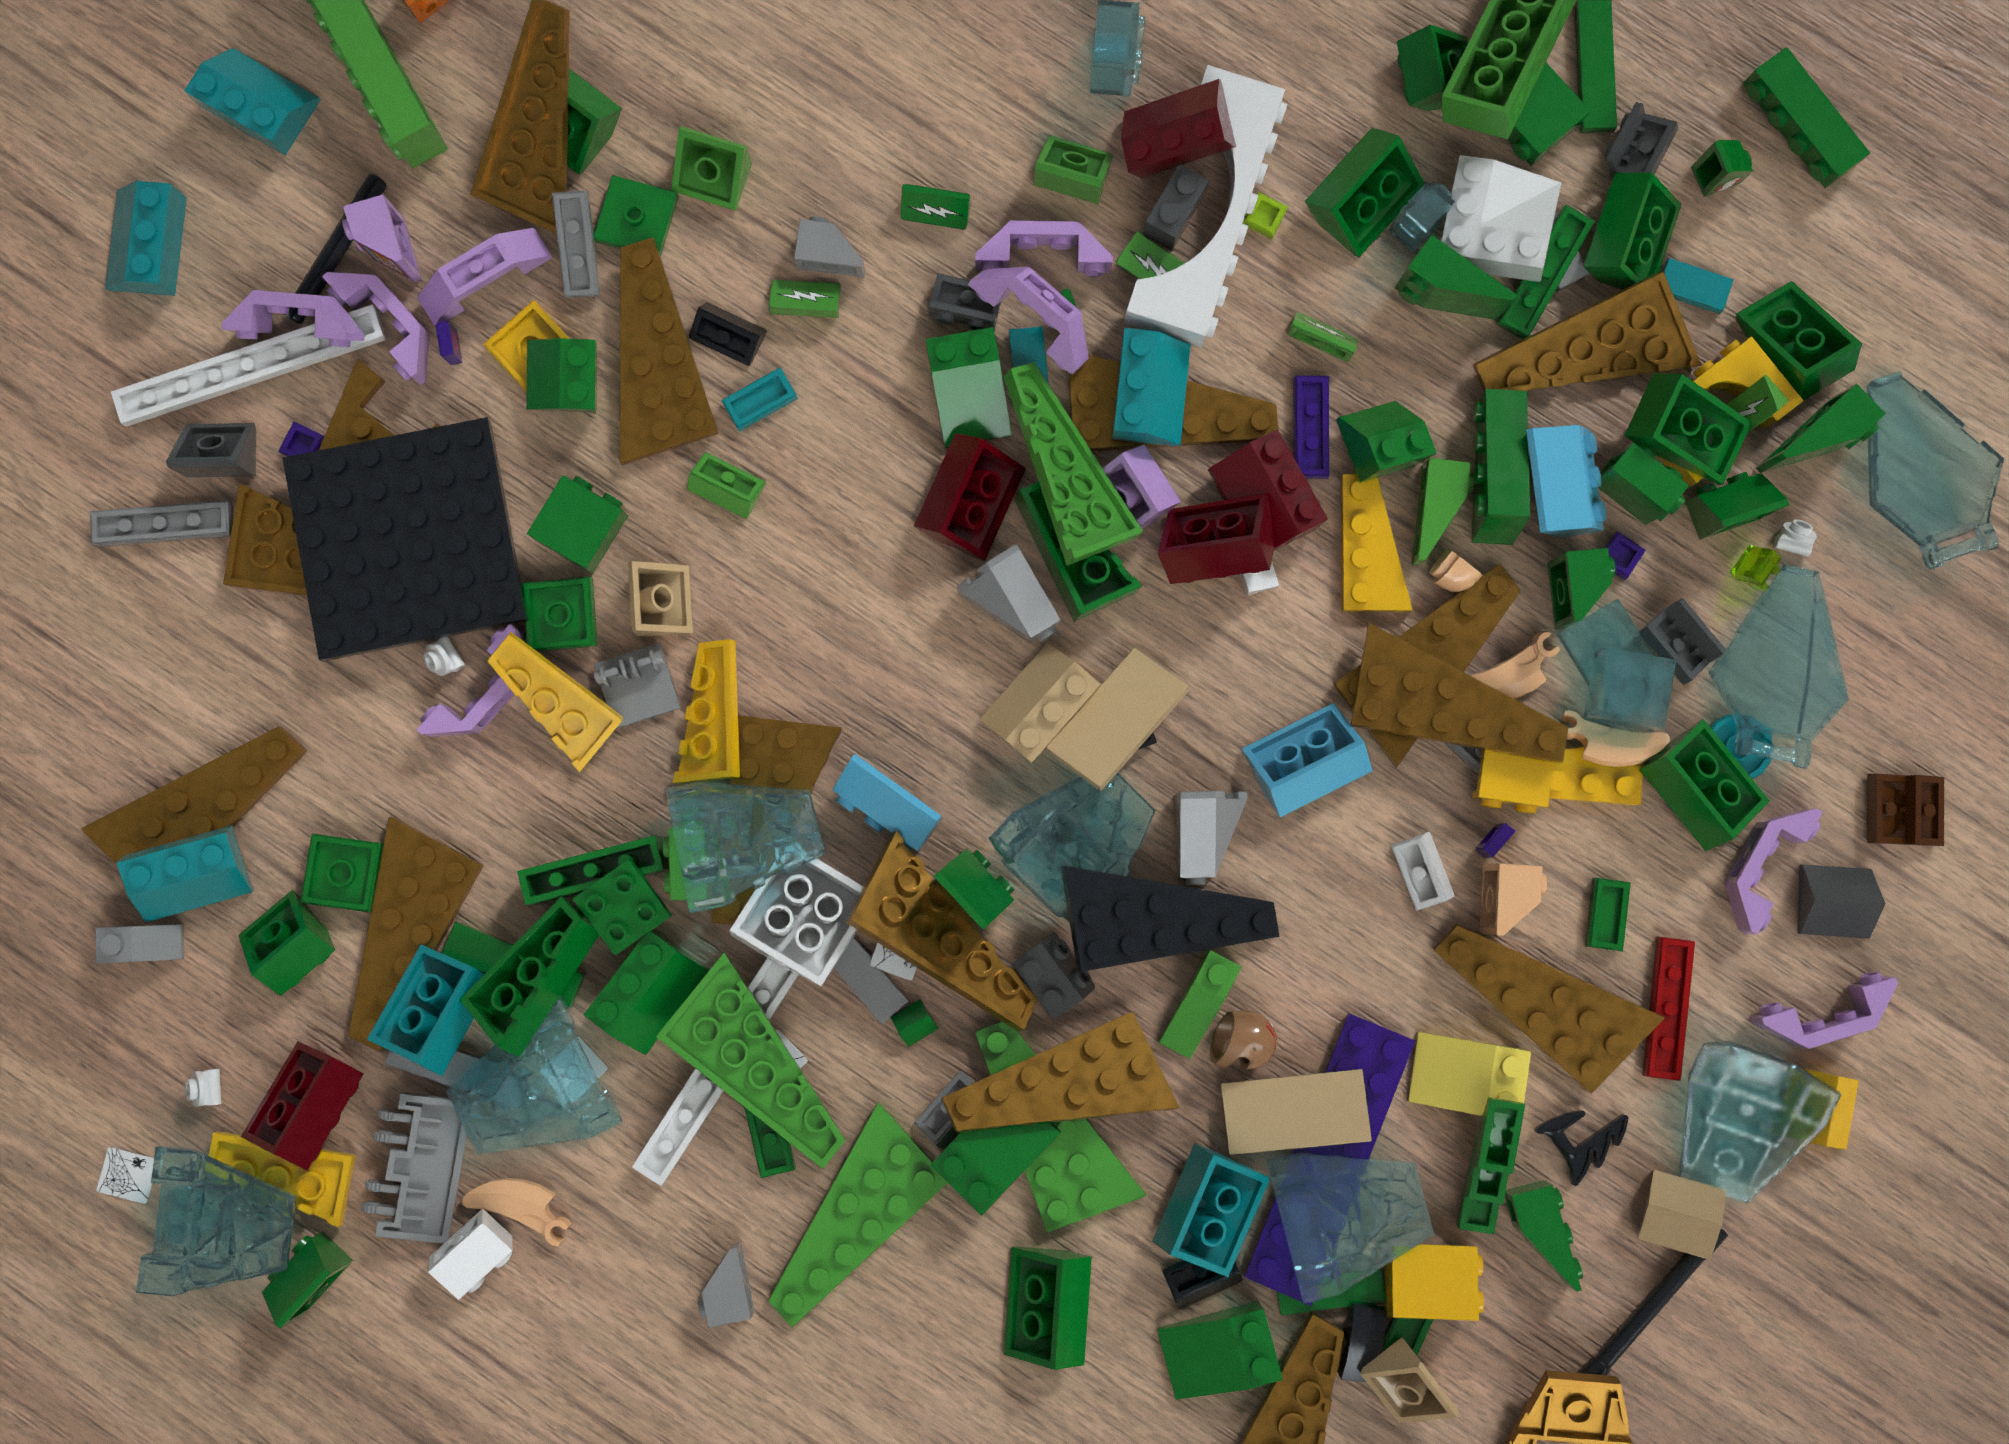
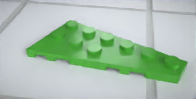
(1076, 489)
(738, 1049)
(1077, 1169)
(870, 1199)

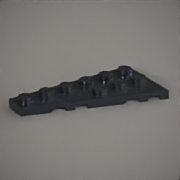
(1139, 920)

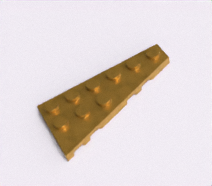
(1613, 338)
(263, 546)
(1451, 635)
(413, 904)
(931, 931)
(1564, 1015)

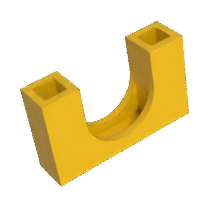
(1734, 373)

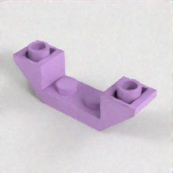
(1061, 235)
(479, 268)
(256, 312)
(1070, 347)
(414, 348)
(446, 722)
(1748, 907)
(1870, 1001)

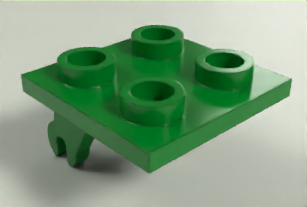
(622, 906)

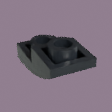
(1364, 1339)

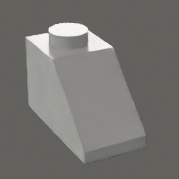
(825, 249)
(139, 943)
(728, 1291)

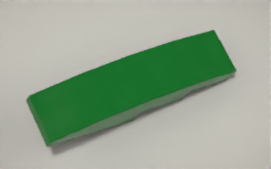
(1490, 1165)

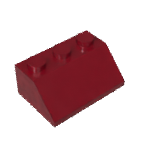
(1177, 130)
(1271, 469)
(970, 496)
(1217, 539)
(302, 1105)

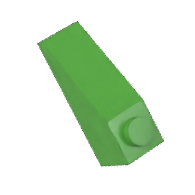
(1441, 494)
(1199, 1003)

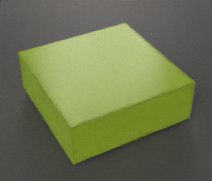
(1266, 216)

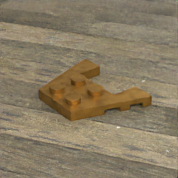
(350, 421)
(1574, 1411)

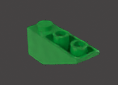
(1538, 1219)

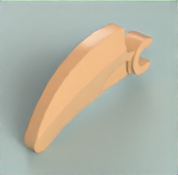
(1521, 671)
(1613, 745)
(519, 1201)

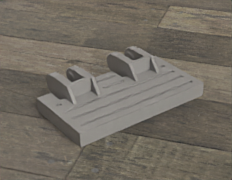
(424, 1171)

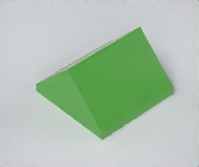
(710, 168)
(1072, 169)

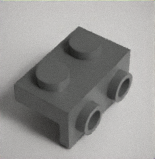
(1640, 143)
(957, 302)
(1684, 637)
(1054, 976)

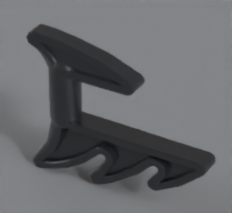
(1580, 1156)

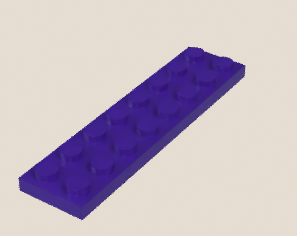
(1383, 1060)

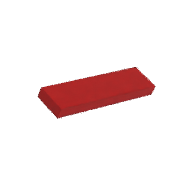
(1670, 999)

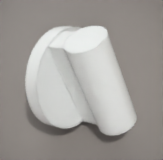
(1796, 538)
(442, 657)
(204, 1088)

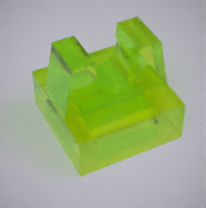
(1756, 566)

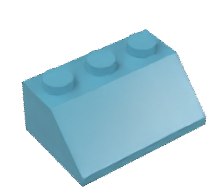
(1566, 480)
(1308, 759)
(885, 803)

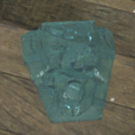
(1073, 829)
(739, 837)
(535, 1097)
(1346, 1217)
(213, 1225)

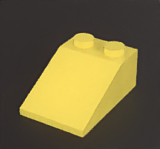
(1465, 1073)

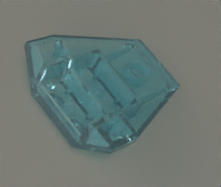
(1748, 1117)

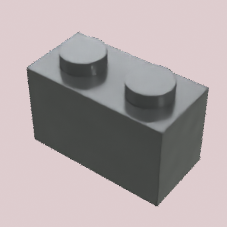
(1175, 207)

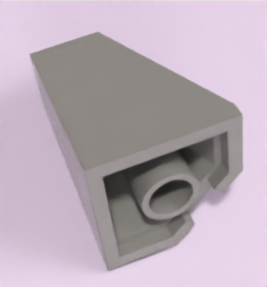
(1012, 596)
(1204, 831)

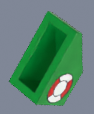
(1722, 166)

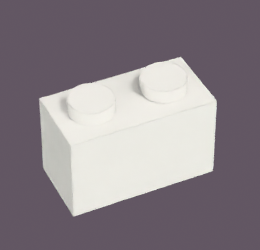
(471, 1254)

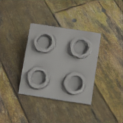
(637, 684)

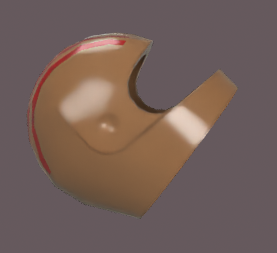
(1250, 1037)

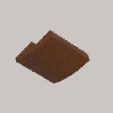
(1905, 809)

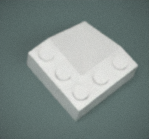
(1501, 217)
(801, 919)

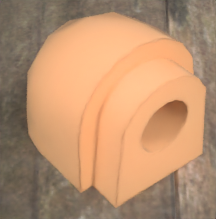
(1454, 572)

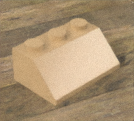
(1039, 703)

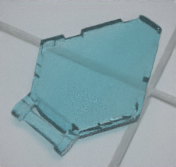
(1930, 472)
(1783, 669)

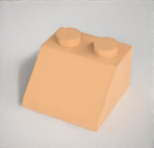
(1509, 895)

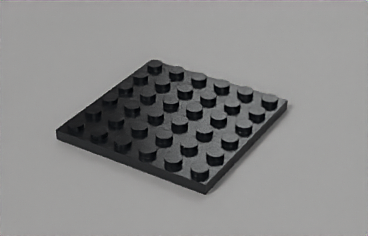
(404, 539)

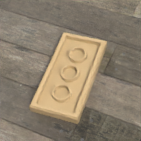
(1117, 719)
(1296, 1112)

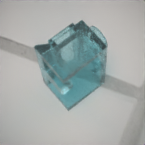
(1422, 215)

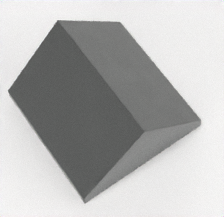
(215, 450)
(1838, 901)

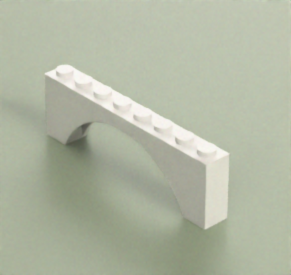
(1186, 297)

